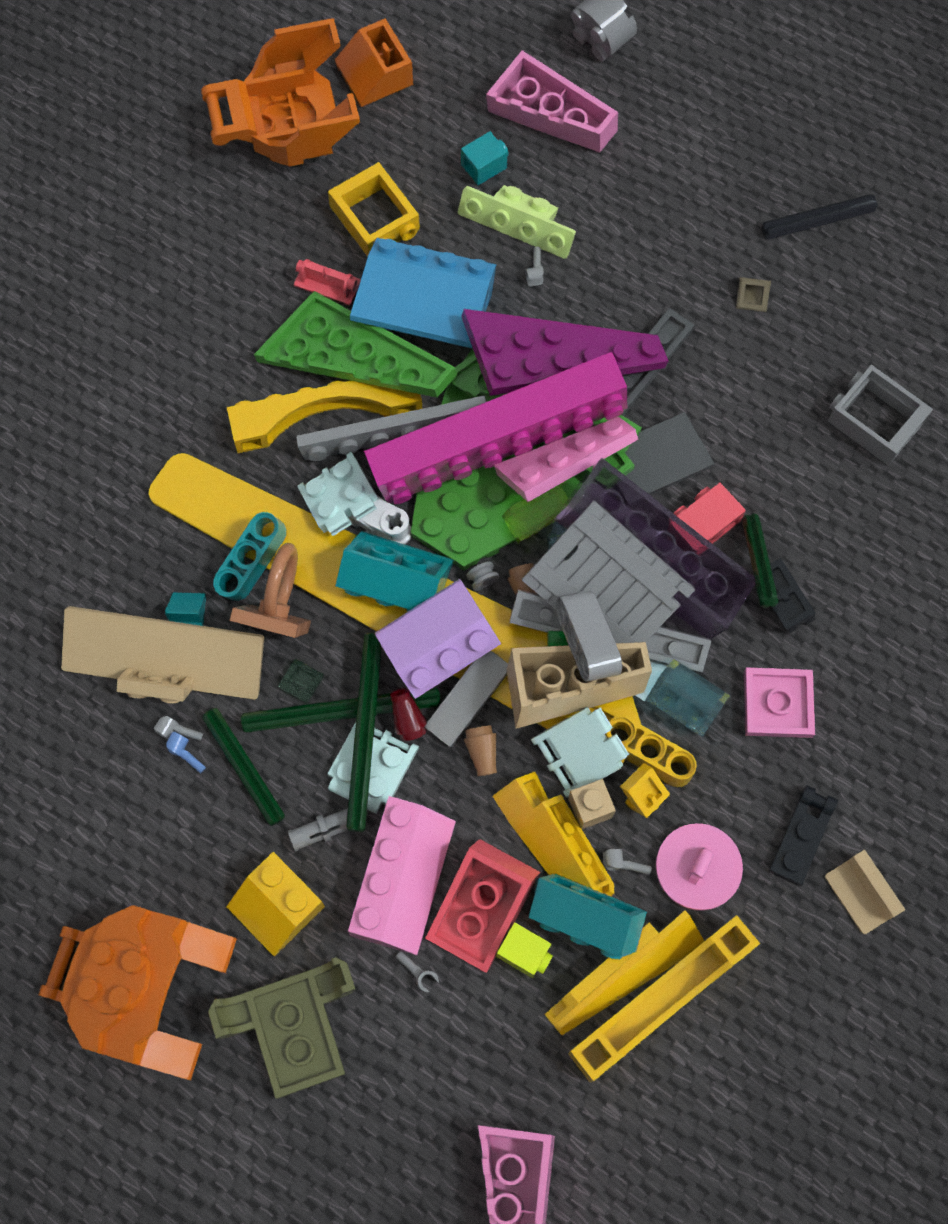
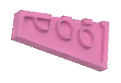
(558, 461)

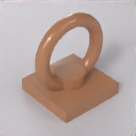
(273, 609)

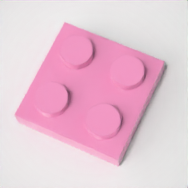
(779, 702)

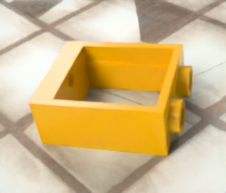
(363, 186)

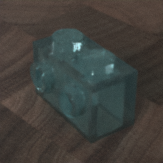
(687, 697)

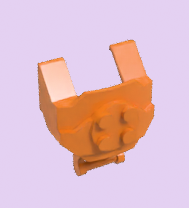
(284, 100)
(122, 983)

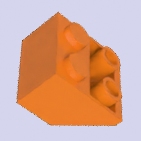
(375, 63)

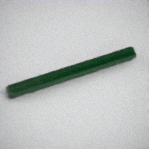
(325, 712)
(364, 734)

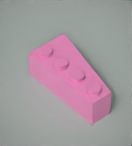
(551, 104)
(517, 1174)

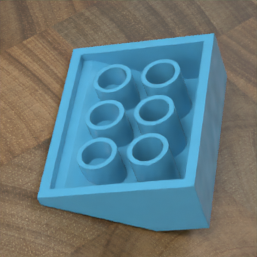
(421, 291)

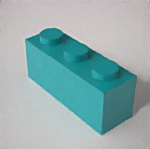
(587, 916)

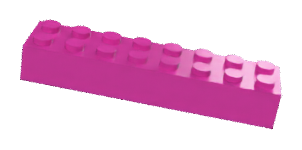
(498, 429)

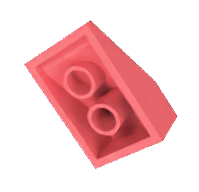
(482, 904)

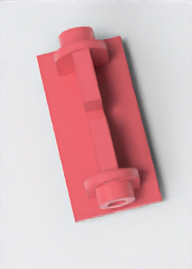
(326, 281)

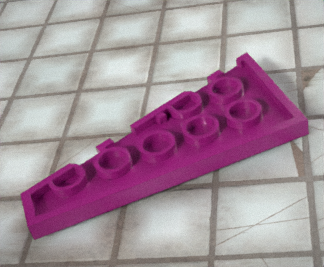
(526, 350)

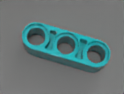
(249, 540)

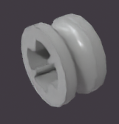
(482, 575)

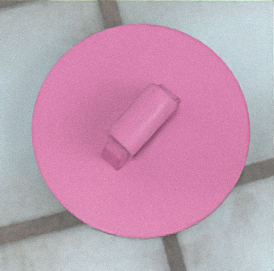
(699, 867)

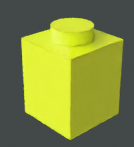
(525, 951)

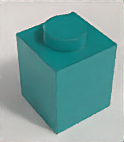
(484, 158)

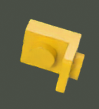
(644, 791)

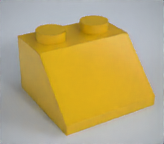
(274, 904)

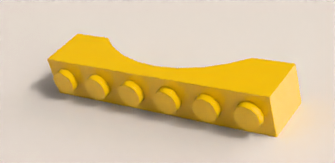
(262, 421)
(663, 999)

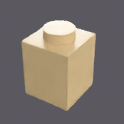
(591, 804)

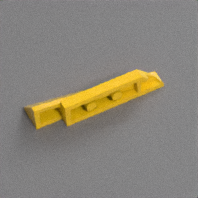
(552, 833)
(621, 976)

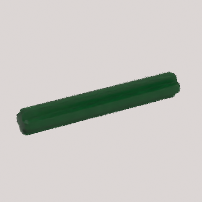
(760, 561)
(243, 766)

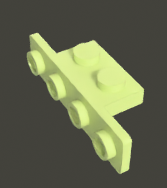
(519, 217)

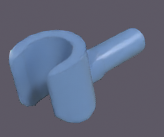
(176, 746)

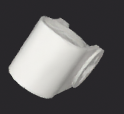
(382, 518)

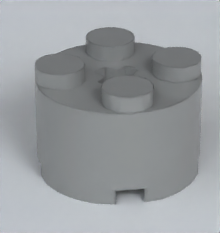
(603, 26)

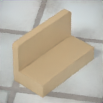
(864, 892)

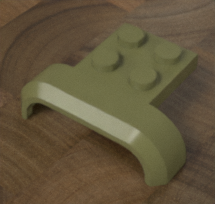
(290, 1025)

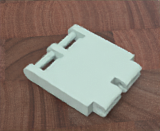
(339, 495)
(582, 748)
(387, 768)

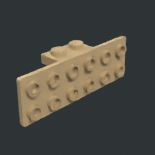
(161, 655)

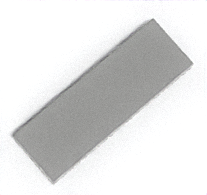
(467, 698)

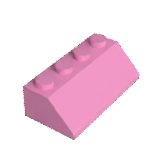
(401, 876)

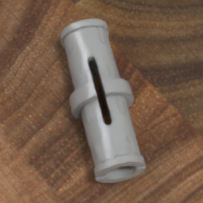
(319, 830)

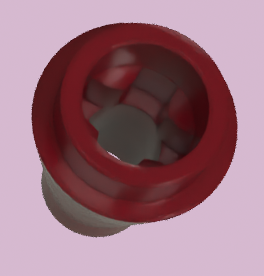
(407, 717)

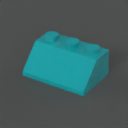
(391, 571)

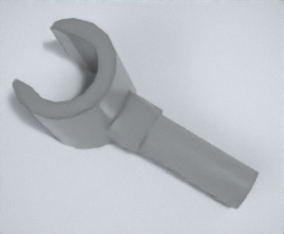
(535, 275)
(167, 725)
(614, 861)
(415, 970)

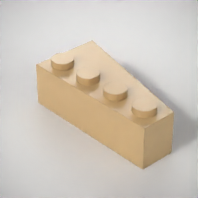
(549, 684)

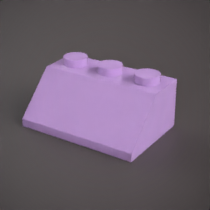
(437, 638)

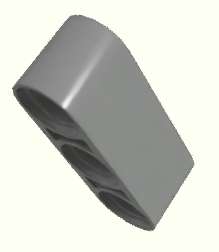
(588, 636)

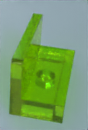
(533, 516)

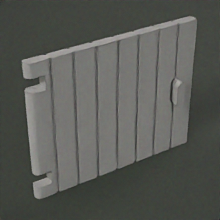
(622, 572)

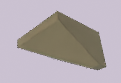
(752, 292)

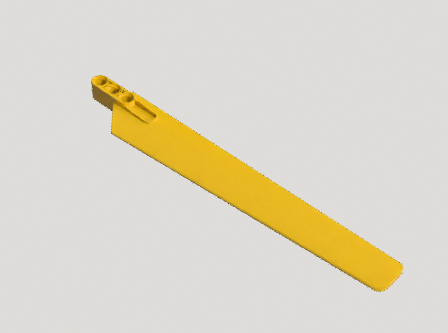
(225, 506)

